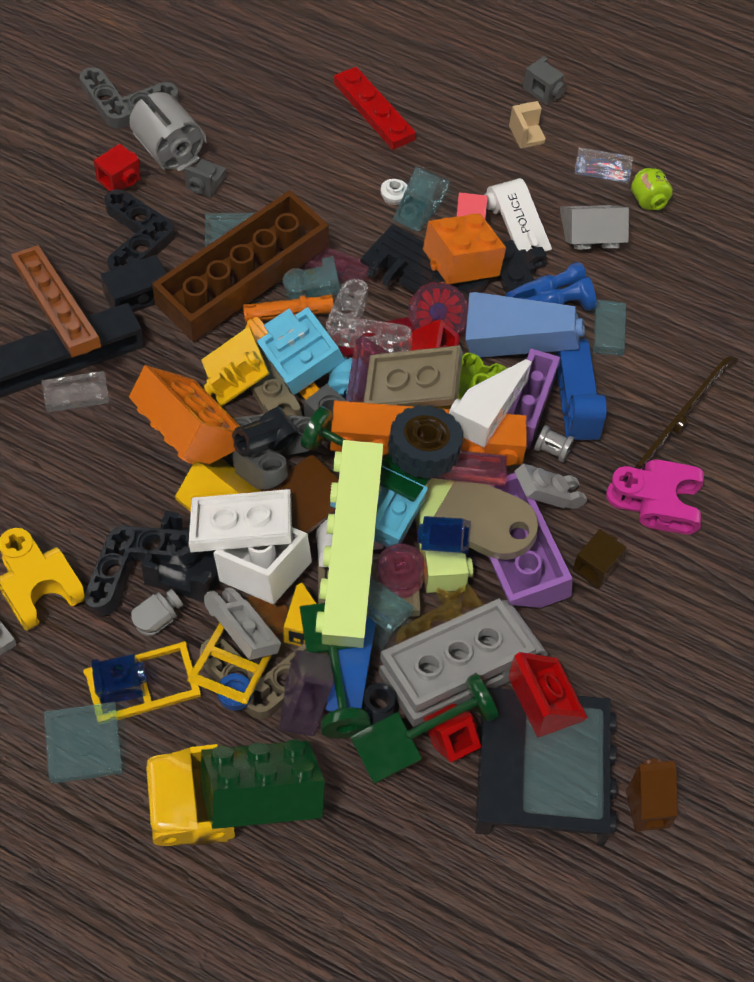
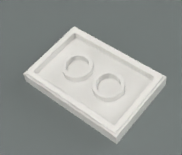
(240, 520)

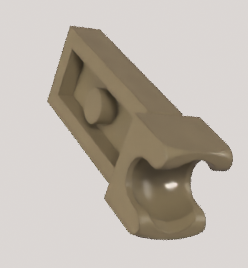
(273, 393)

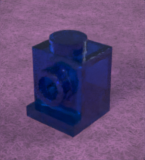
(123, 688)

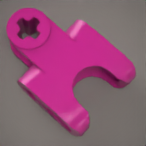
(655, 494)

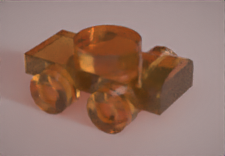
(270, 614)

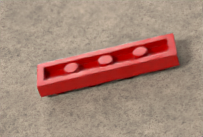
(374, 108)

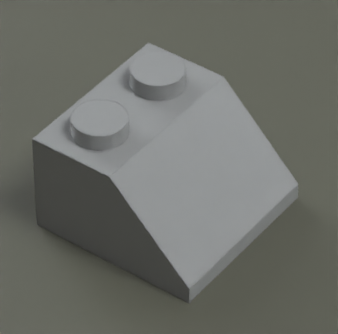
(595, 225)

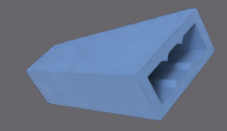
(516, 325)

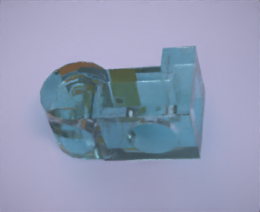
(313, 281)

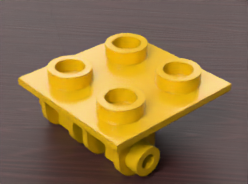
(234, 367)

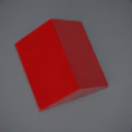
(545, 693)

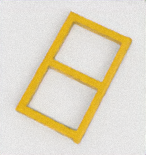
(221, 689)
(149, 705)

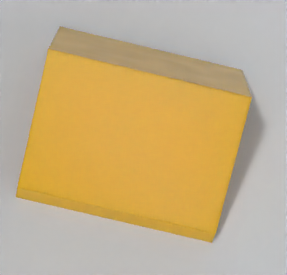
(211, 480)

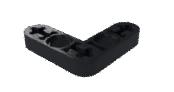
(144, 230)
(132, 551)

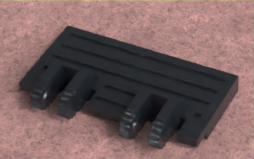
(405, 258)

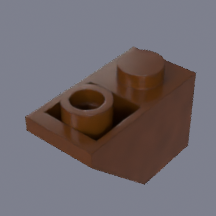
(653, 795)

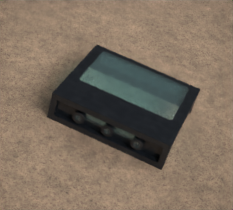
(549, 779)

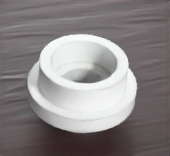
(393, 191)

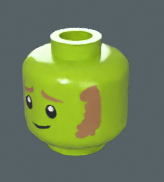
(651, 189)

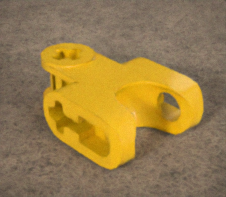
(34, 575)

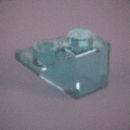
(421, 198)

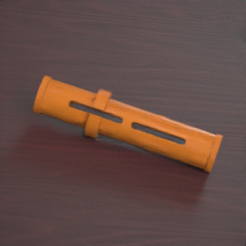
(269, 310)

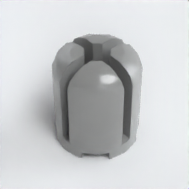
(166, 130)

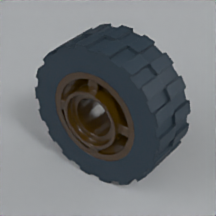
(425, 441)

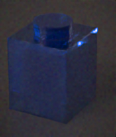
(444, 535)

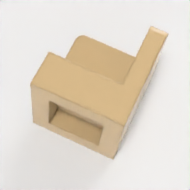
(525, 124)

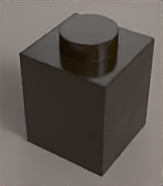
(599, 558)

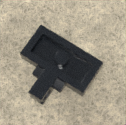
(520, 265)

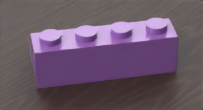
(540, 573)

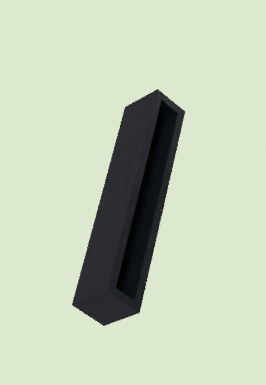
(45, 356)

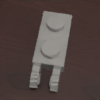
(550, 487)
(242, 623)

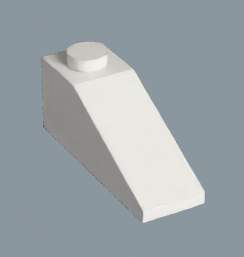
(488, 403)

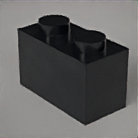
(133, 283)

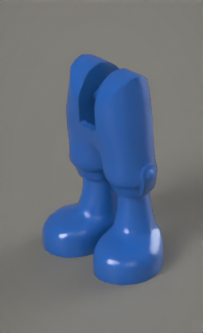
(546, 290)

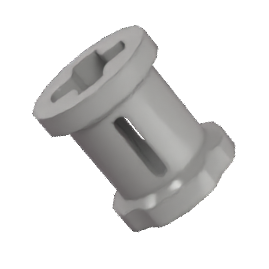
(554, 443)

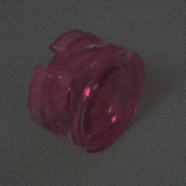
(401, 569)

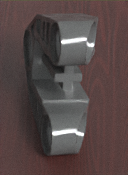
(268, 466)

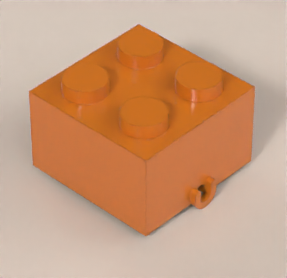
(463, 248)

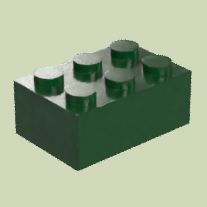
(261, 784)

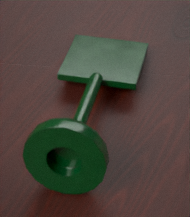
(318, 429)
(344, 720)
(389, 746)

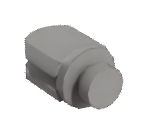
(155, 613)

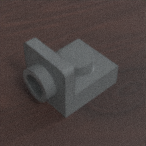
(204, 178)

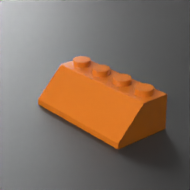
(184, 415)

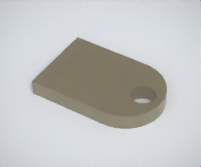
(492, 518)

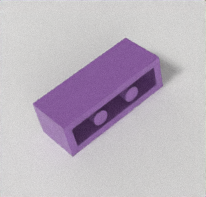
(536, 391)

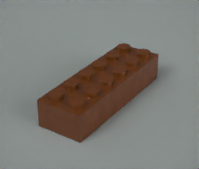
(240, 265)

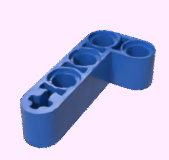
(581, 405)

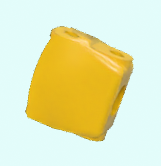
(177, 801)

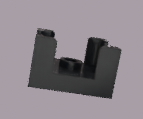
(185, 580)

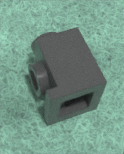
(544, 81)

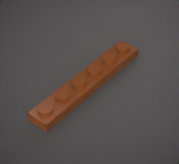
(56, 301)

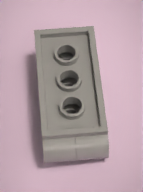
(434, 665)

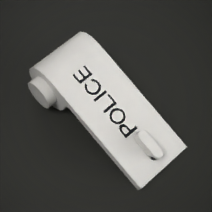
(519, 214)

